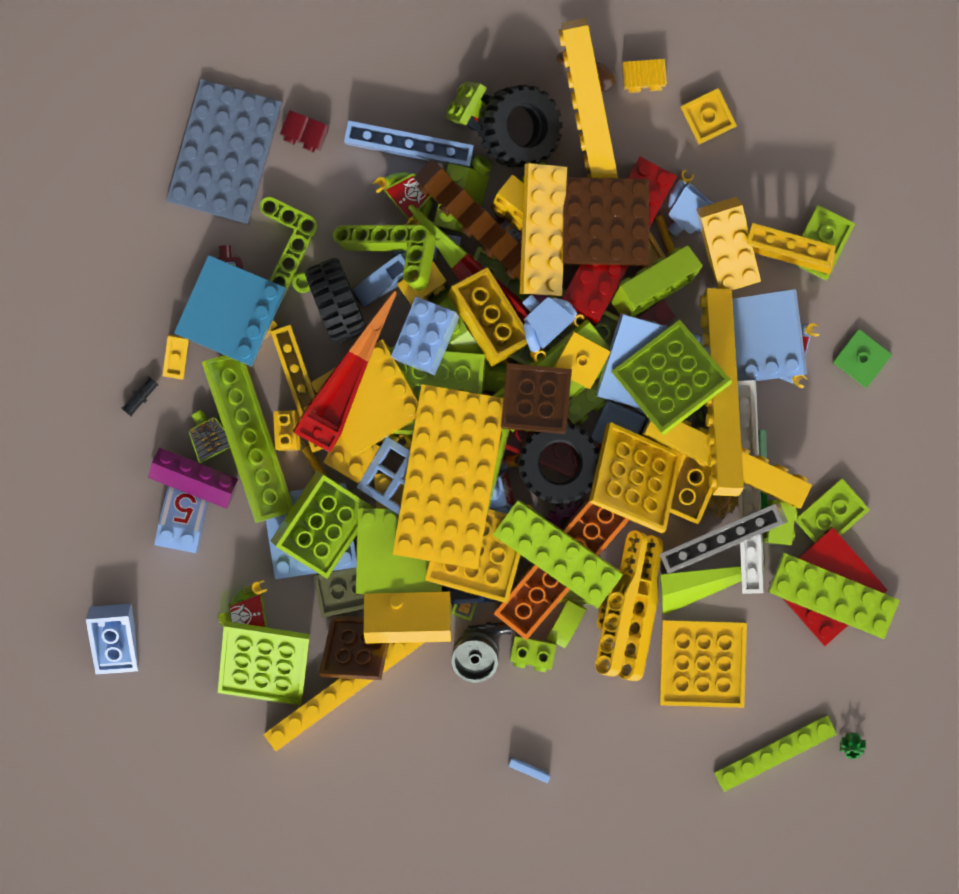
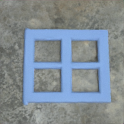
(397, 477)

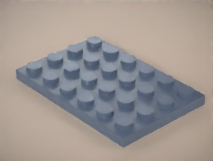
(224, 151)

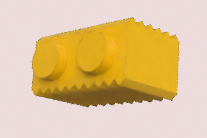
(644, 74)

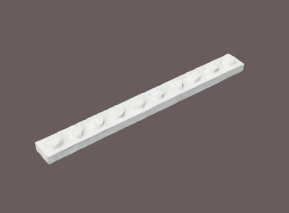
(750, 498)

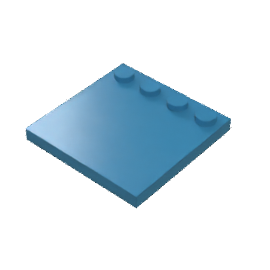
(230, 310)

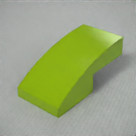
(566, 623)

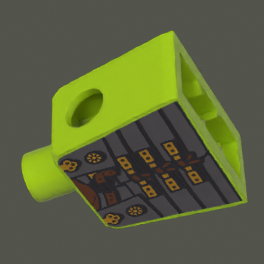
(208, 437)

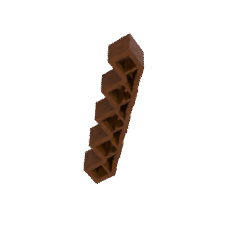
(471, 216)

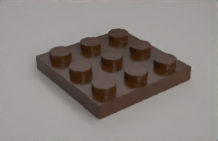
(536, 398)
(348, 654)

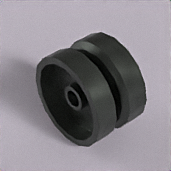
(475, 655)

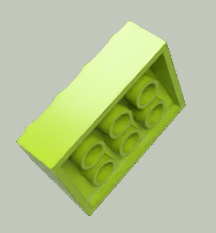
(320, 524)

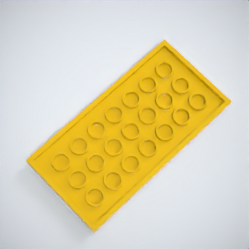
(449, 476)

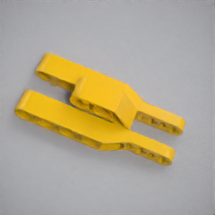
(622, 614)

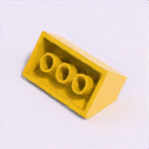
(488, 316)

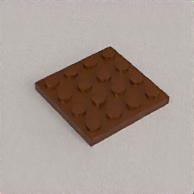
(606, 221)

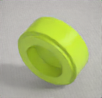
(481, 164)

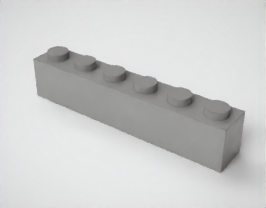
(724, 538)

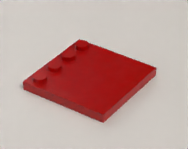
(836, 556)

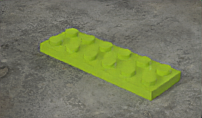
(557, 553)
(833, 596)

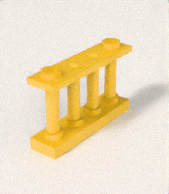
(792, 248)

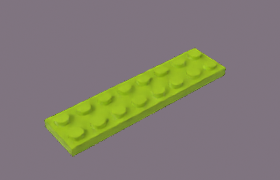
(248, 438)

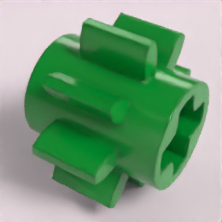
(852, 745)

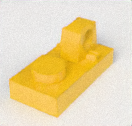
(175, 356)

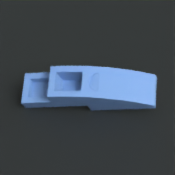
(381, 281)

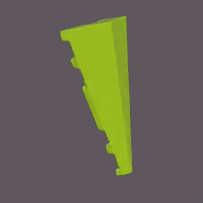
(690, 586)

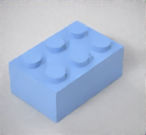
(425, 336)

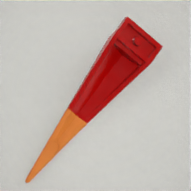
(329, 408)

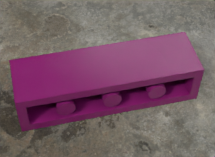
(193, 478)

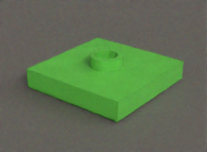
(862, 358)

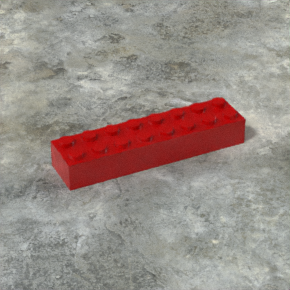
(596, 284)

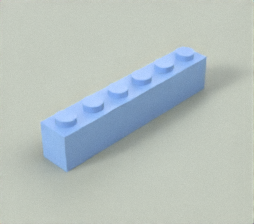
(408, 144)

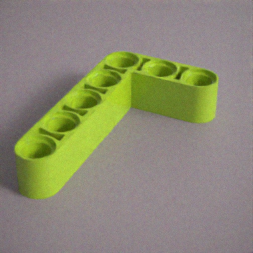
(298, 234)
(392, 242)

